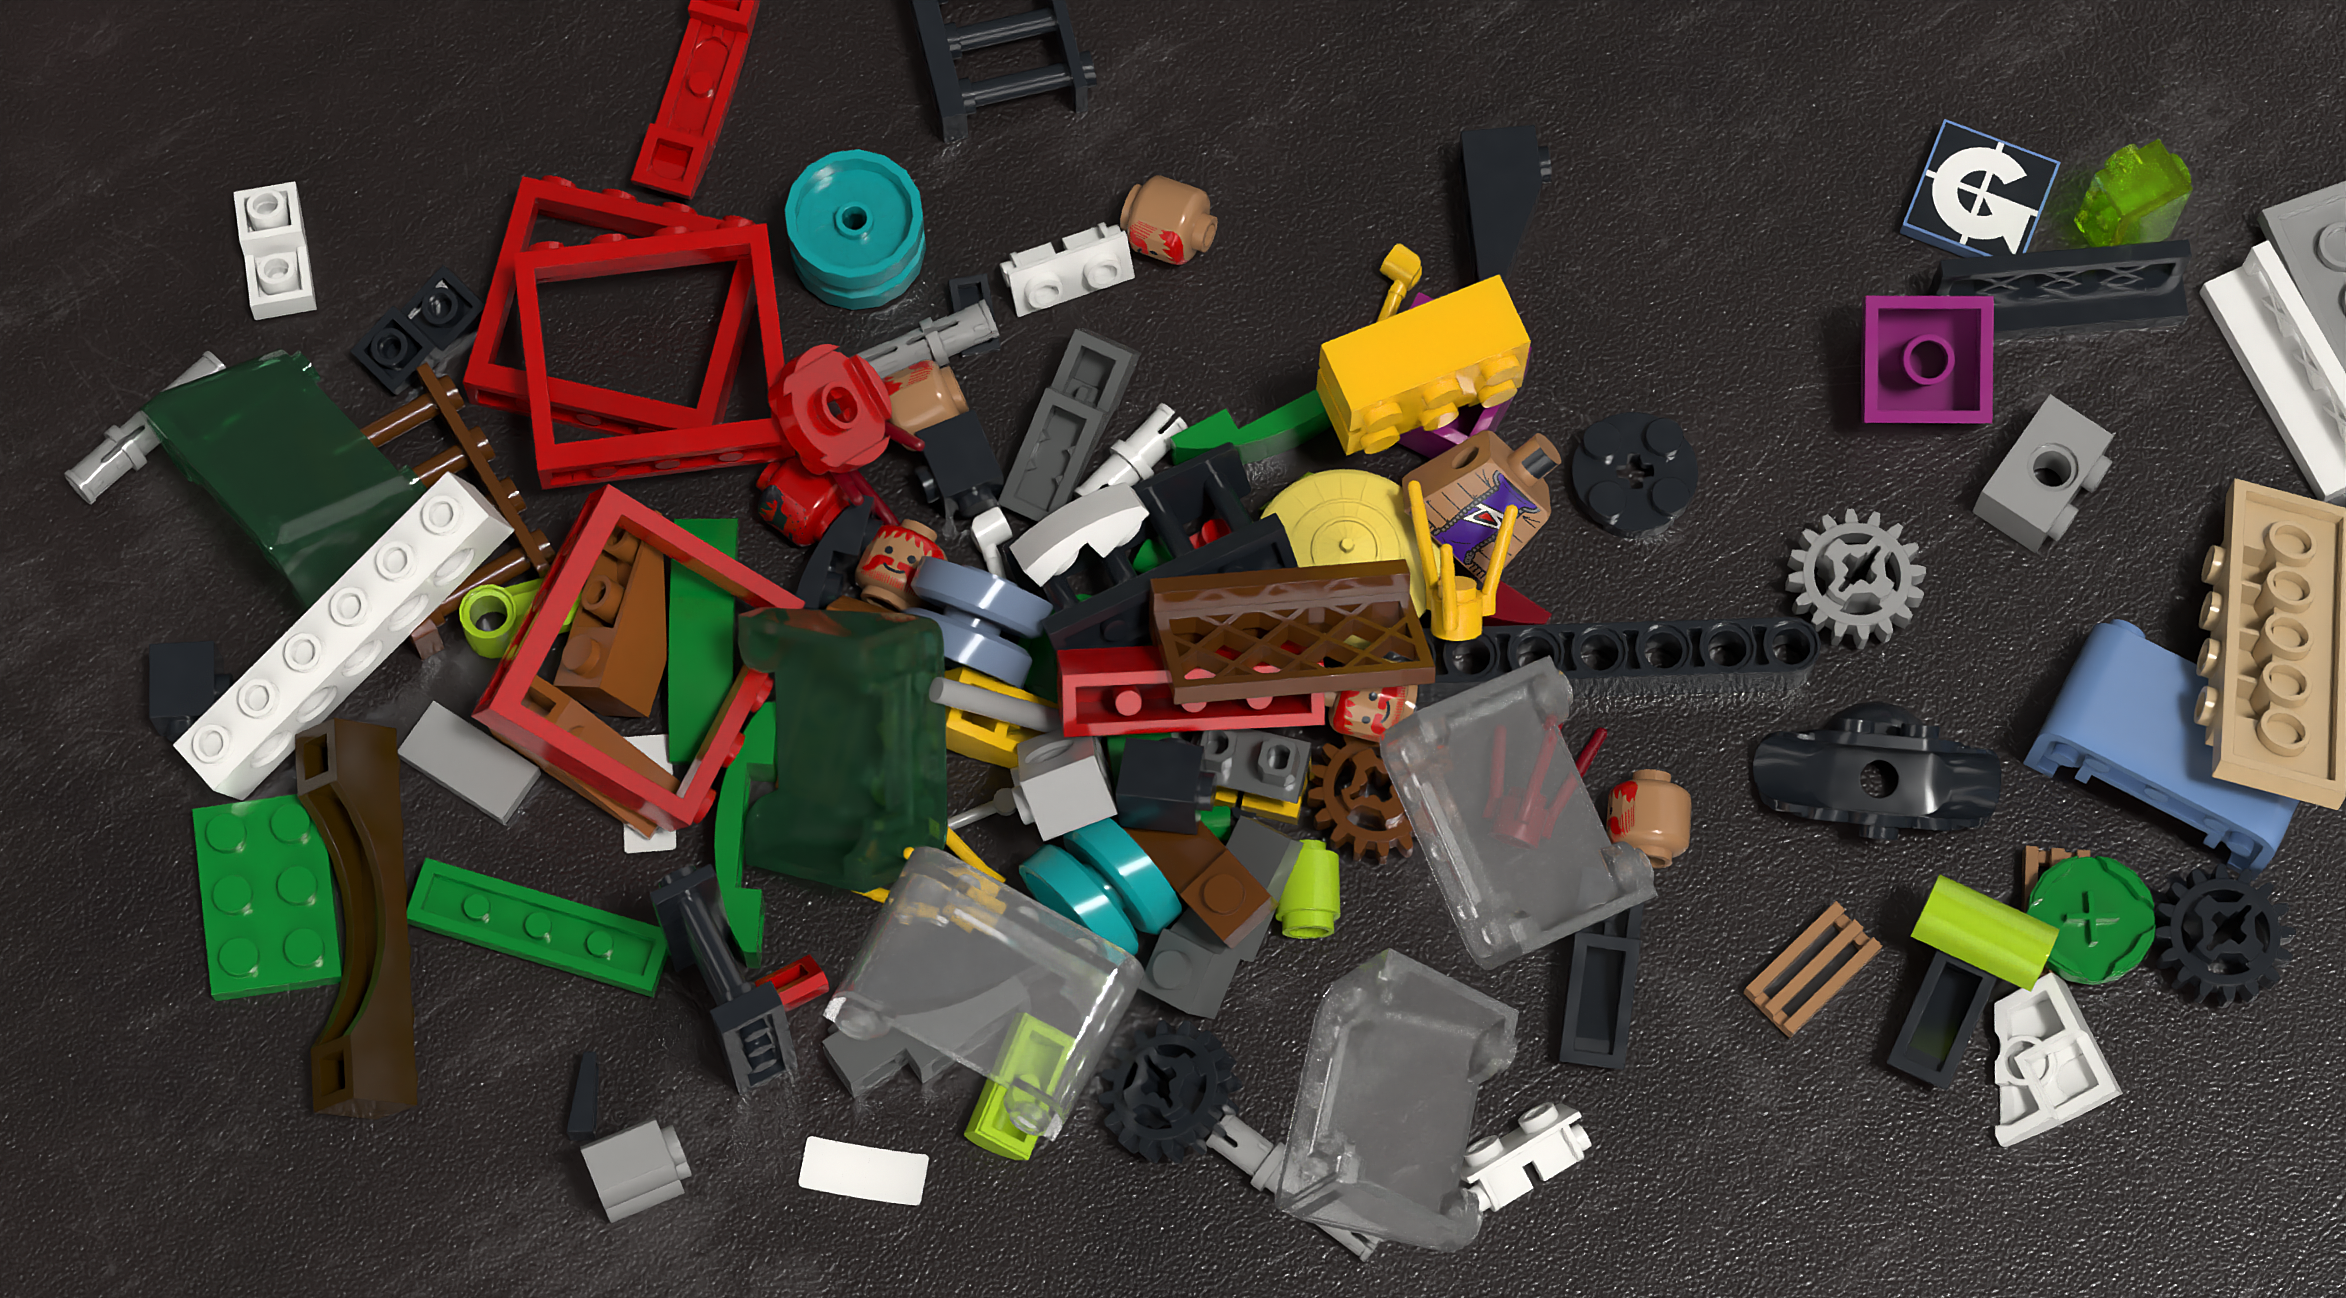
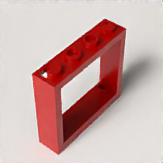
(580, 403)
(662, 450)
(501, 700)

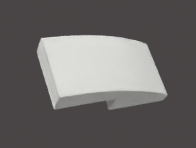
(275, 250)
(1099, 518)

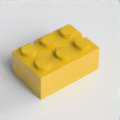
(1423, 366)

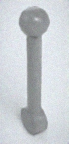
(1002, 803)

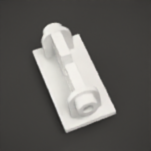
(1090, 263)
(1541, 1139)

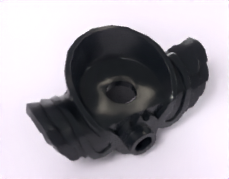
(1820, 771)

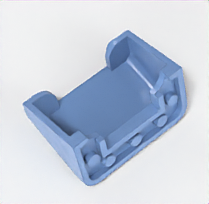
(2133, 726)

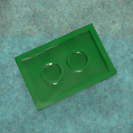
(266, 898)

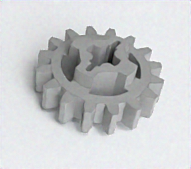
(1838, 560)

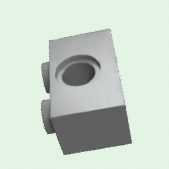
(2053, 440)
(1062, 783)

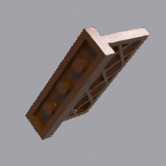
(1295, 607)

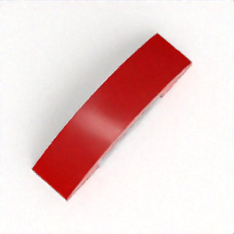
(696, 97)

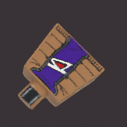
(1472, 487)

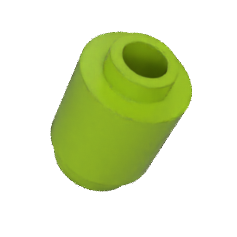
(1311, 893)

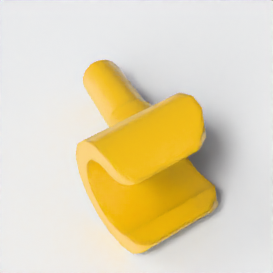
(1405, 270)

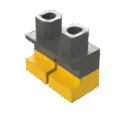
(1263, 766)

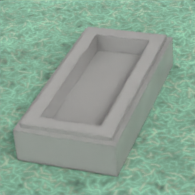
(468, 763)

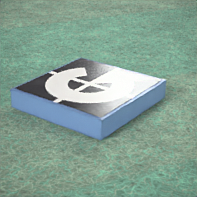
(1979, 194)

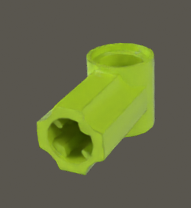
(511, 602)

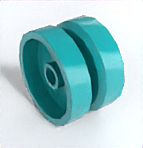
(855, 229)
(1102, 884)

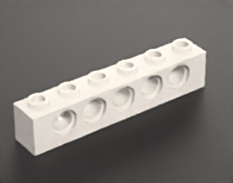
(344, 636)

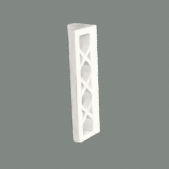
(2286, 364)

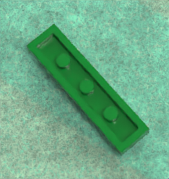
(538, 927)

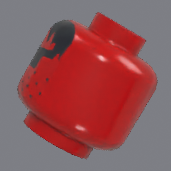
(798, 501)

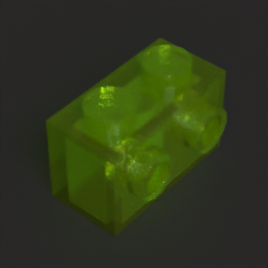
(2135, 197)

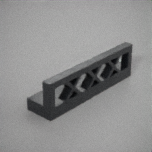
(2075, 288)

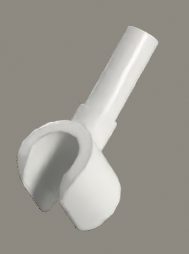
(986, 533)

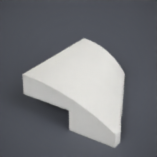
(2046, 1062)

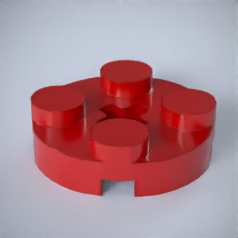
(803, 412)

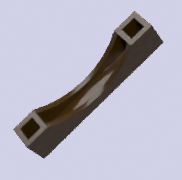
(353, 795)

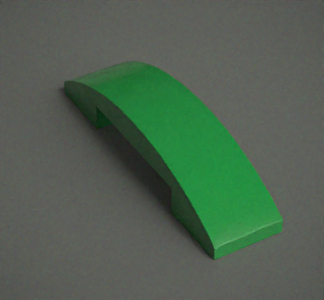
(1258, 440)
(699, 643)
(754, 762)

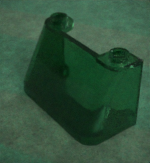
(284, 466)
(853, 743)

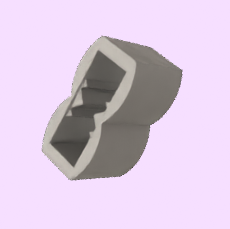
(636, 1168)

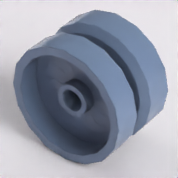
(975, 613)

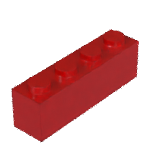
(1130, 694)

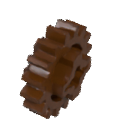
(1353, 806)

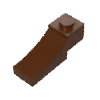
(1208, 879)

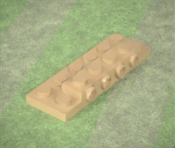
(2277, 646)

